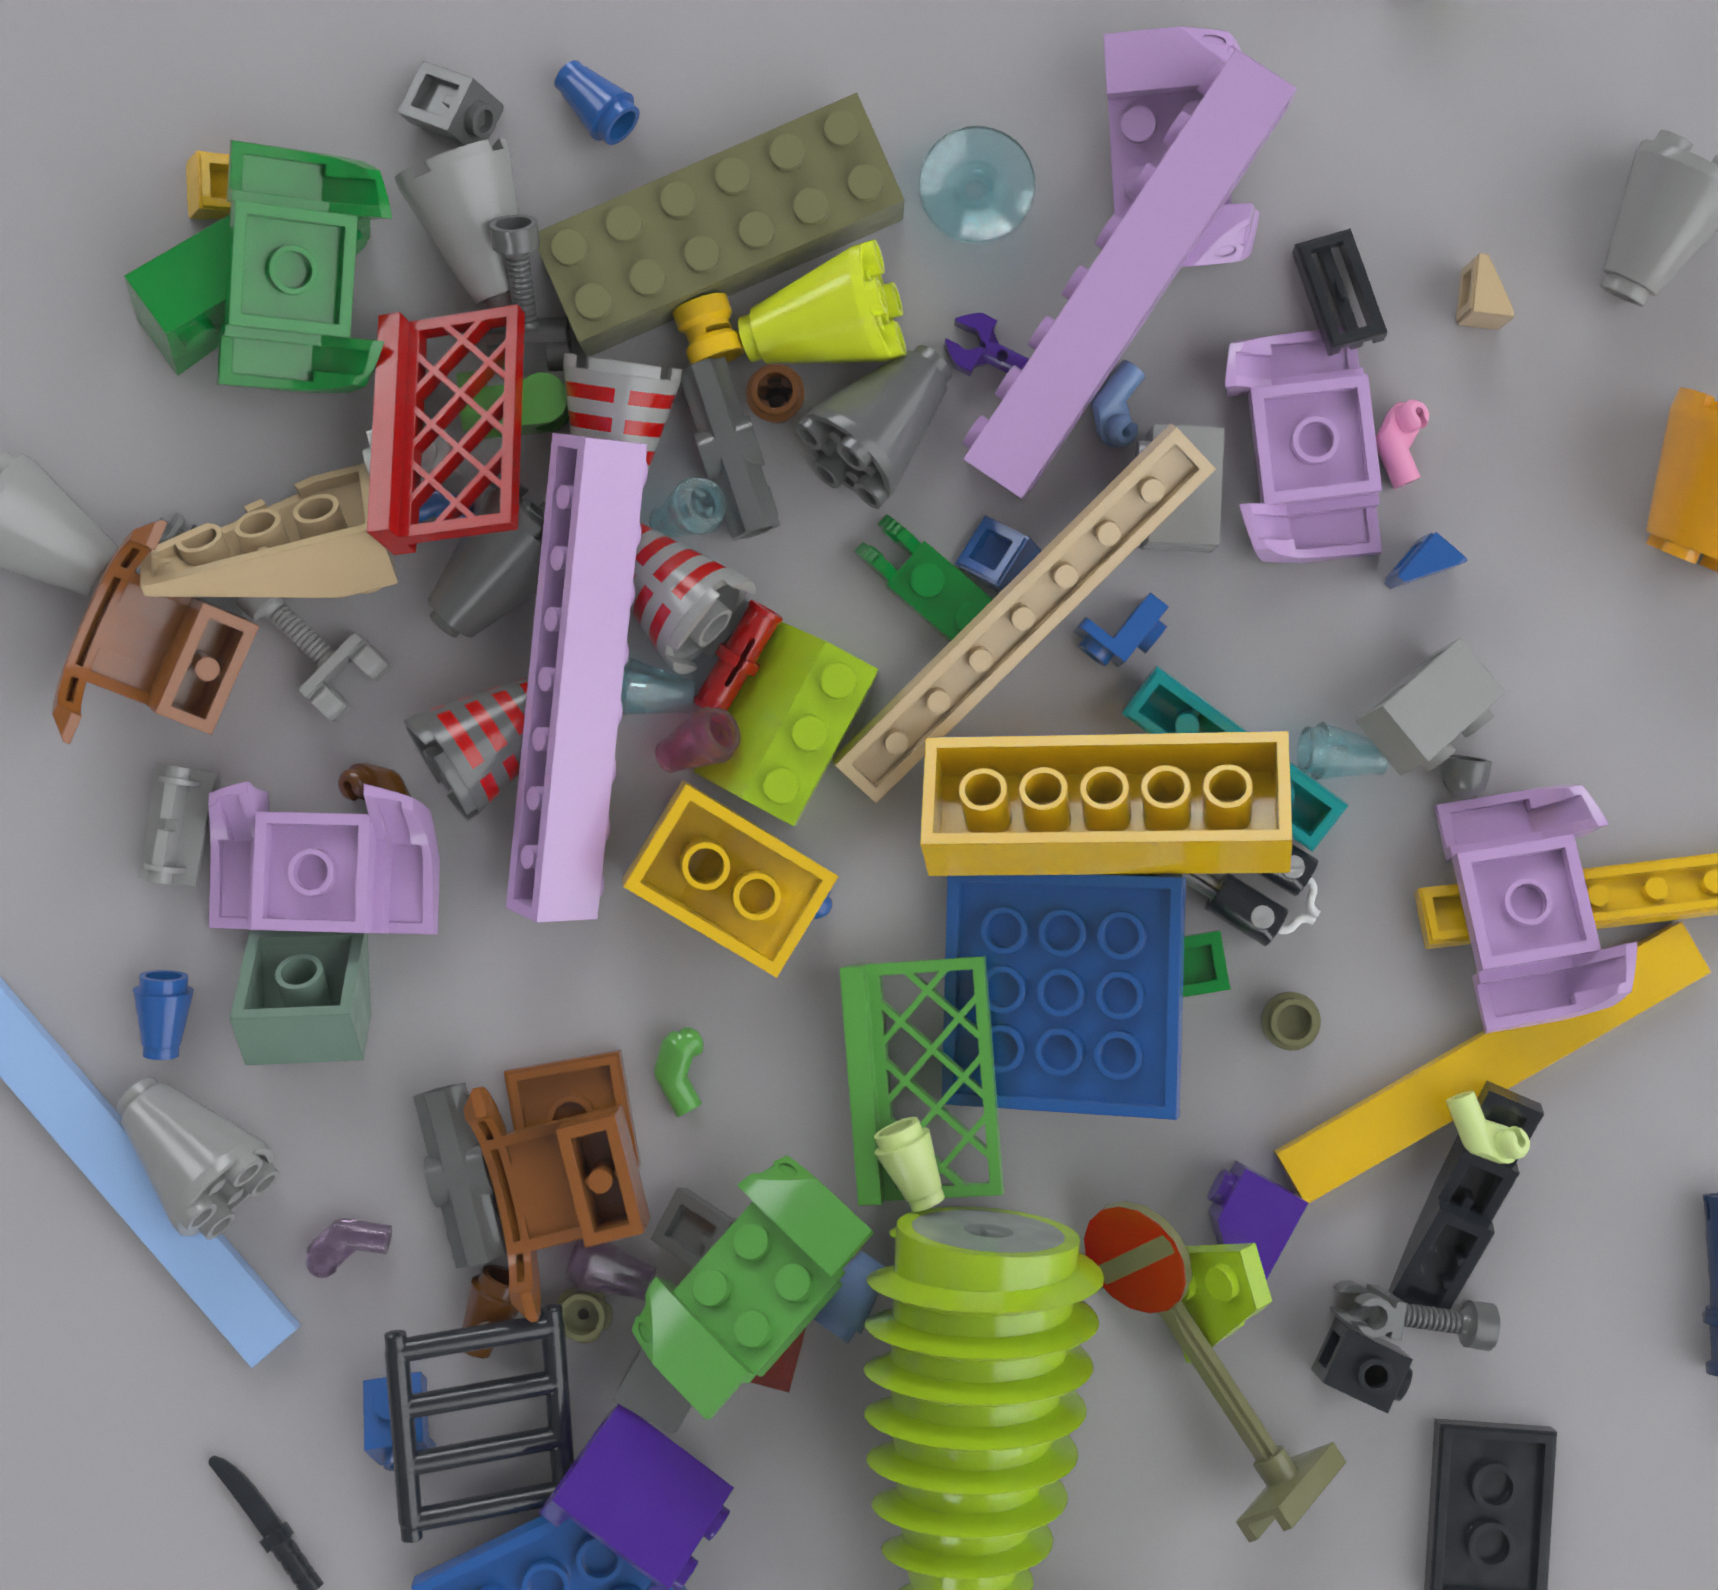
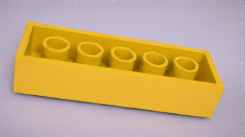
(1107, 804)

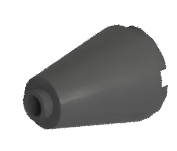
(489, 571)

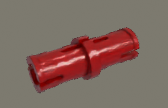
(738, 657)

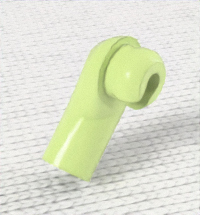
(1483, 1136)

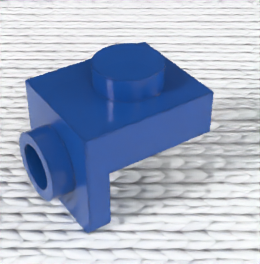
(1138, 631)
(377, 1420)

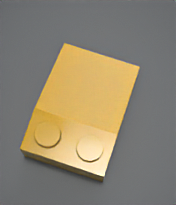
(729, 879)

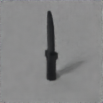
(275, 1534)

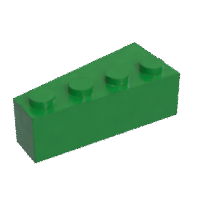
(183, 293)

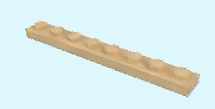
(1024, 612)

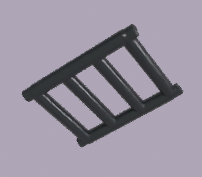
(406, 1406)

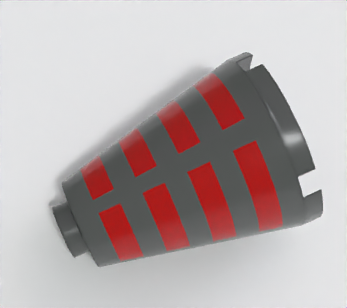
(473, 744)

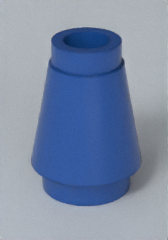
(599, 104)
(162, 1012)

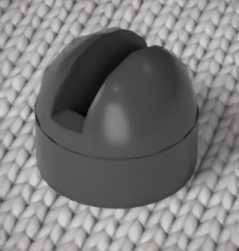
(1466, 775)

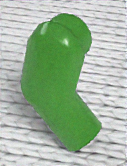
(673, 1066)

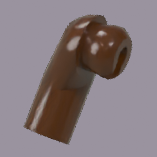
(352, 780)

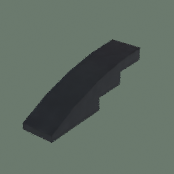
(1460, 1209)

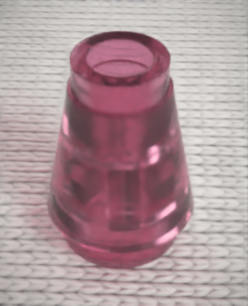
(700, 741)

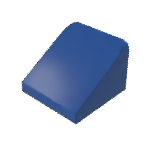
(996, 554)
(1425, 558)

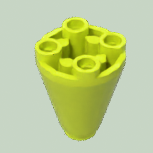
(829, 315)

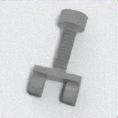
(328, 661)

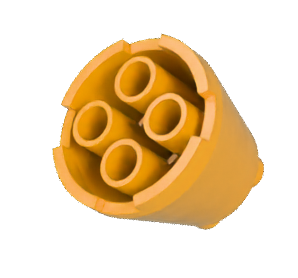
(1686, 482)

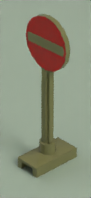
(1151, 1273)

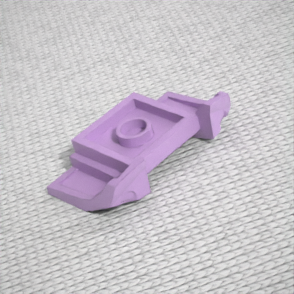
(1148, 84)
(1309, 448)
(322, 867)
(1532, 906)

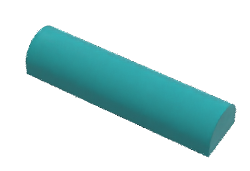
(1171, 707)

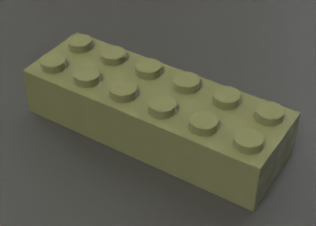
(721, 224)

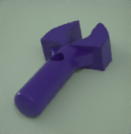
(991, 353)

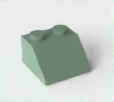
(302, 997)

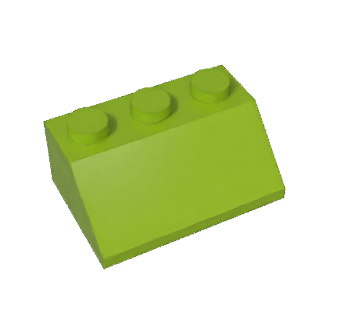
(791, 721)

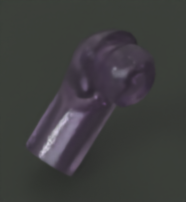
(341, 1240)

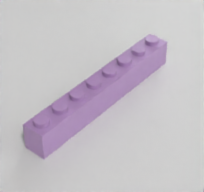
(1130, 273)
(576, 677)

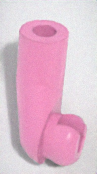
(1396, 438)

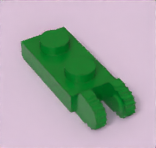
(926, 581)

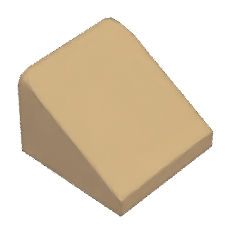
(1482, 296)

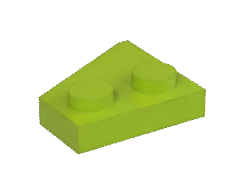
(1225, 1288)

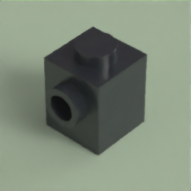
(1363, 1366)

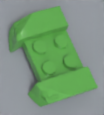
(751, 1287)

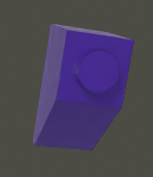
(1254, 1210)

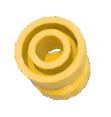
(708, 328)

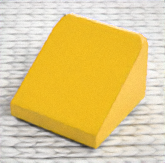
(207, 185)

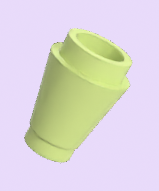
(910, 1161)

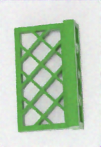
(871, 1069)

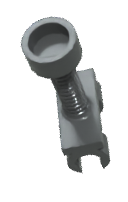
(516, 238)
(1388, 1315)

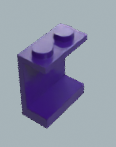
(641, 1498)

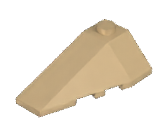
(290, 549)

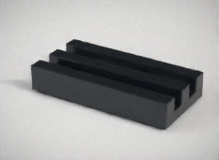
(1352, 335)

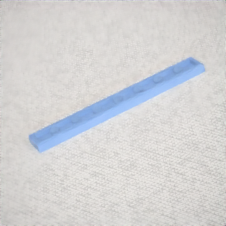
(97, 1143)

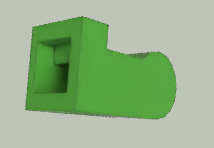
(542, 404)

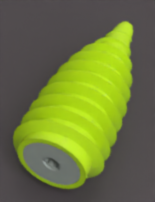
(979, 1391)

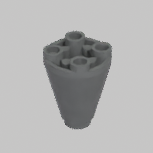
(875, 424)

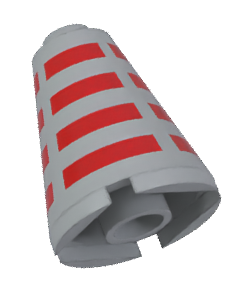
(619, 399)
(685, 599)

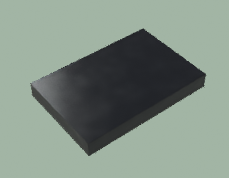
(1490, 1506)

